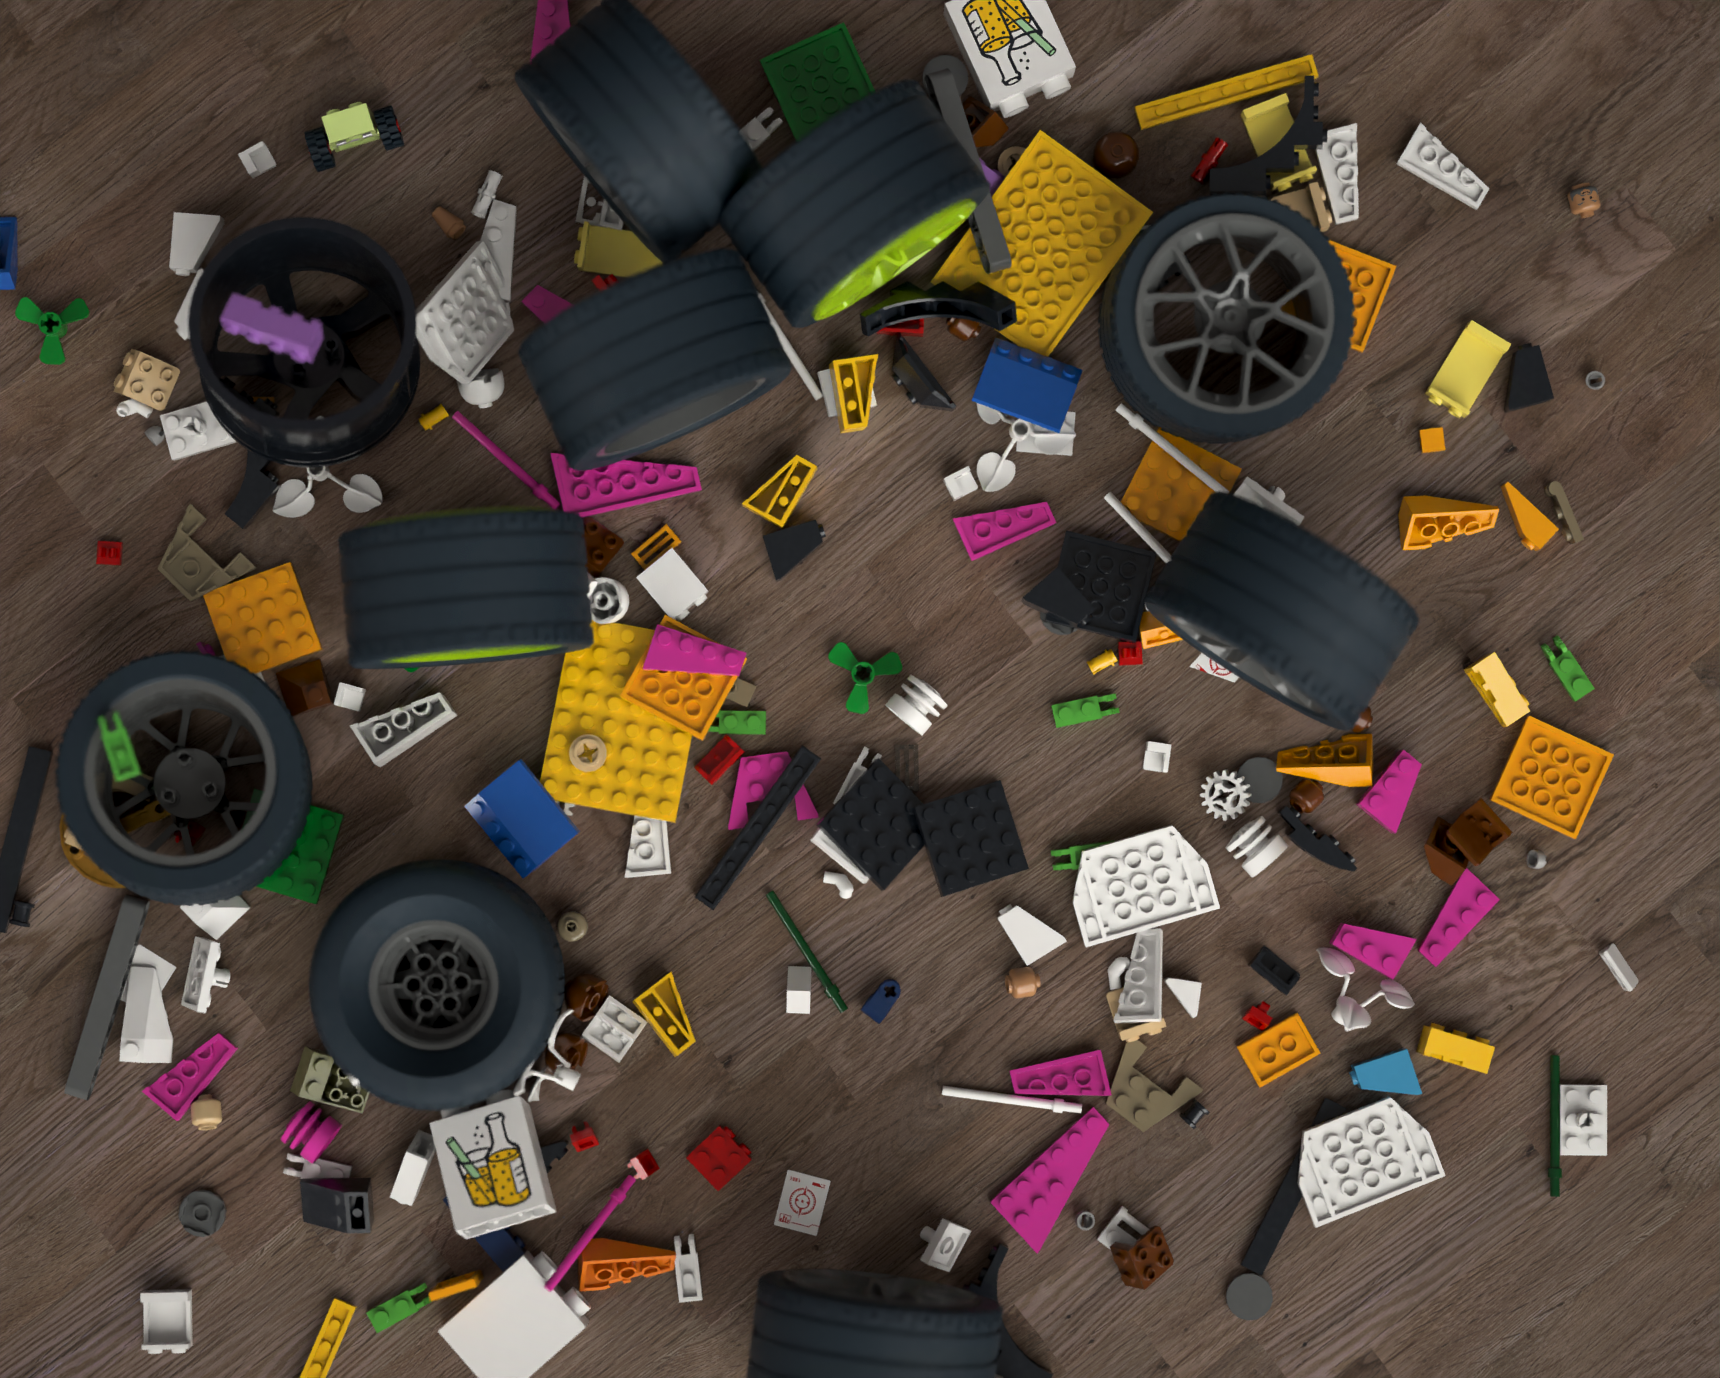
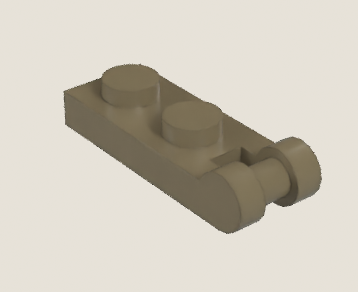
(1563, 511)

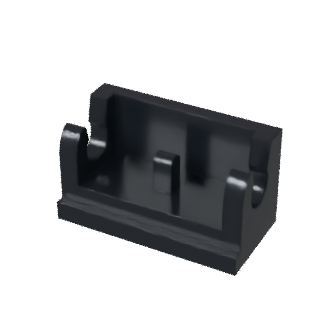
(1274, 970)

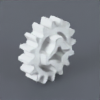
(1229, 803)

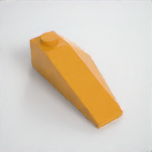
(1436, 519)
(1338, 762)

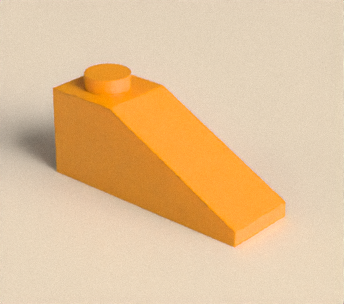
(1529, 521)

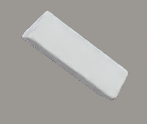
(1619, 967)

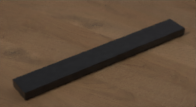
(757, 827)
(21, 828)
(1283, 1203)

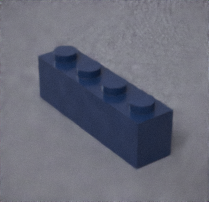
(501, 1245)

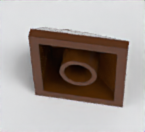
(983, 123)
(305, 688)
(1443, 856)

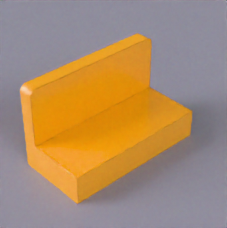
(1154, 632)

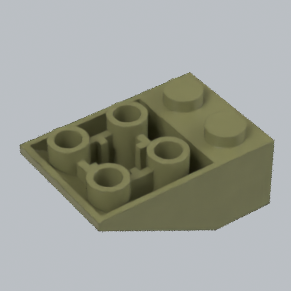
(323, 1081)

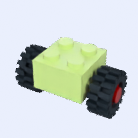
(351, 129)

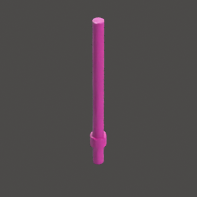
(539, 490)
(617, 1197)

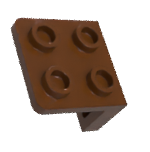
(600, 546)
(1477, 832)
(1144, 1260)

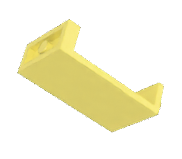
(1266, 127)
(612, 252)
(1467, 369)

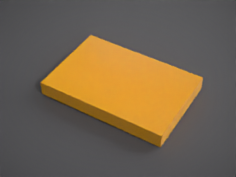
(1278, 1049)
(456, 1285)

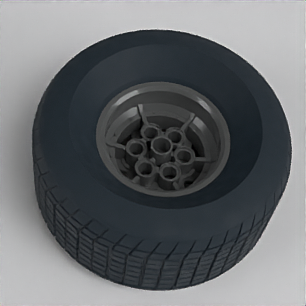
(359, 989)

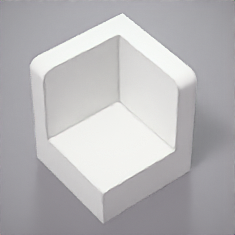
(257, 159)
(960, 483)
(349, 696)
(1157, 757)

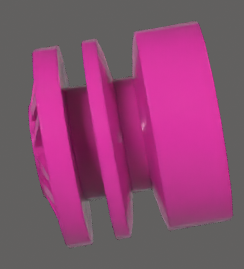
(310, 1132)

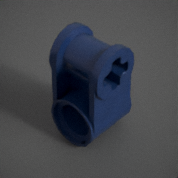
(879, 1003)

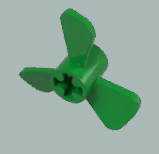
(52, 349)
(843, 657)

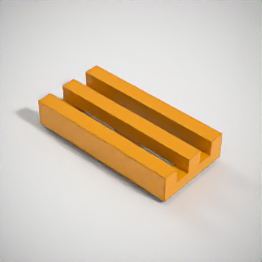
(671, 534)

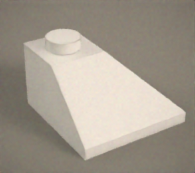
(217, 917)

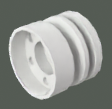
(916, 704)
(1256, 846)

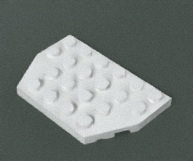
(465, 317)
(1140, 885)
(1364, 1160)

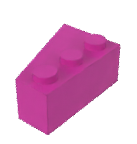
(1391, 791)
(1373, 948)

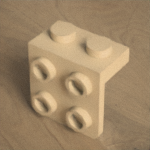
(1310, 204)
(146, 379)
(1131, 1031)

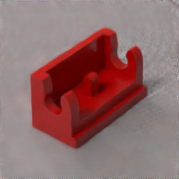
(907, 328)
(719, 759)

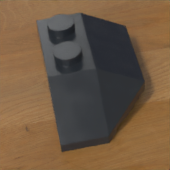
(917, 379)

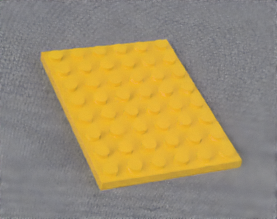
(1062, 237)
(643, 752)

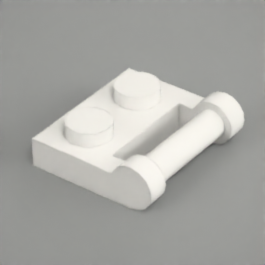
(1114, 1233)

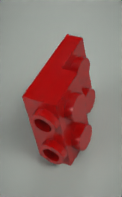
(720, 1157)

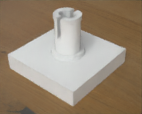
(944, 1244)

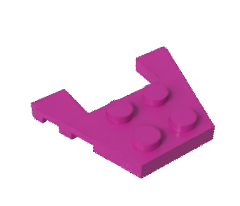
(754, 781)

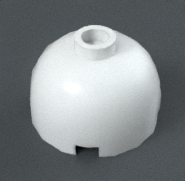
(484, 388)
(608, 601)

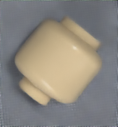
(206, 1112)

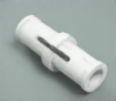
(486, 194)

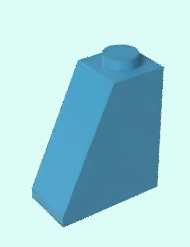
(1387, 1073)

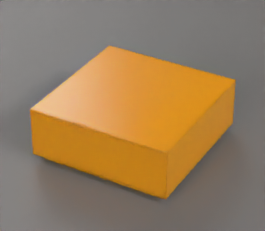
(1431, 440)

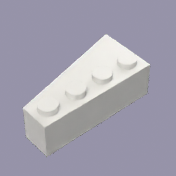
(398, 730)

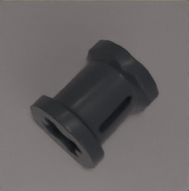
(21, 913)
(1194, 1113)

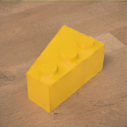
(852, 390)
(782, 492)
(1497, 689)
(666, 1015)
(1455, 1048)

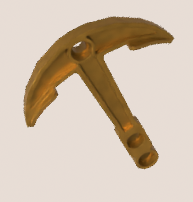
(130, 823)

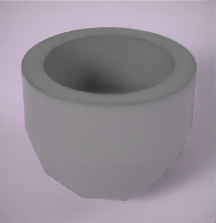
(1595, 375)
(155, 435)
(1531, 859)
(1089, 1220)

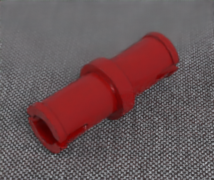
(1209, 160)

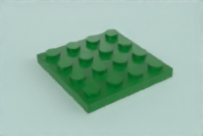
(817, 78)
(307, 866)

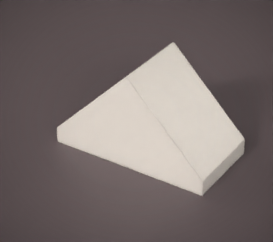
(798, 989)
(1186, 992)

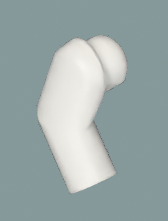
(132, 406)
(842, 883)
(1115, 970)

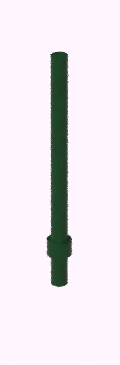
(831, 990)
(1555, 1171)

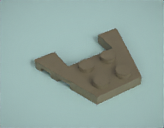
(193, 568)
(1140, 1098)

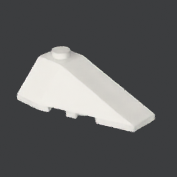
(145, 1024)

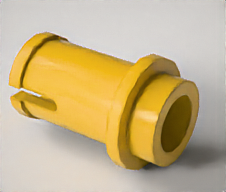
(433, 417)
(1102, 661)

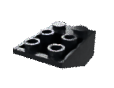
(338, 1203)

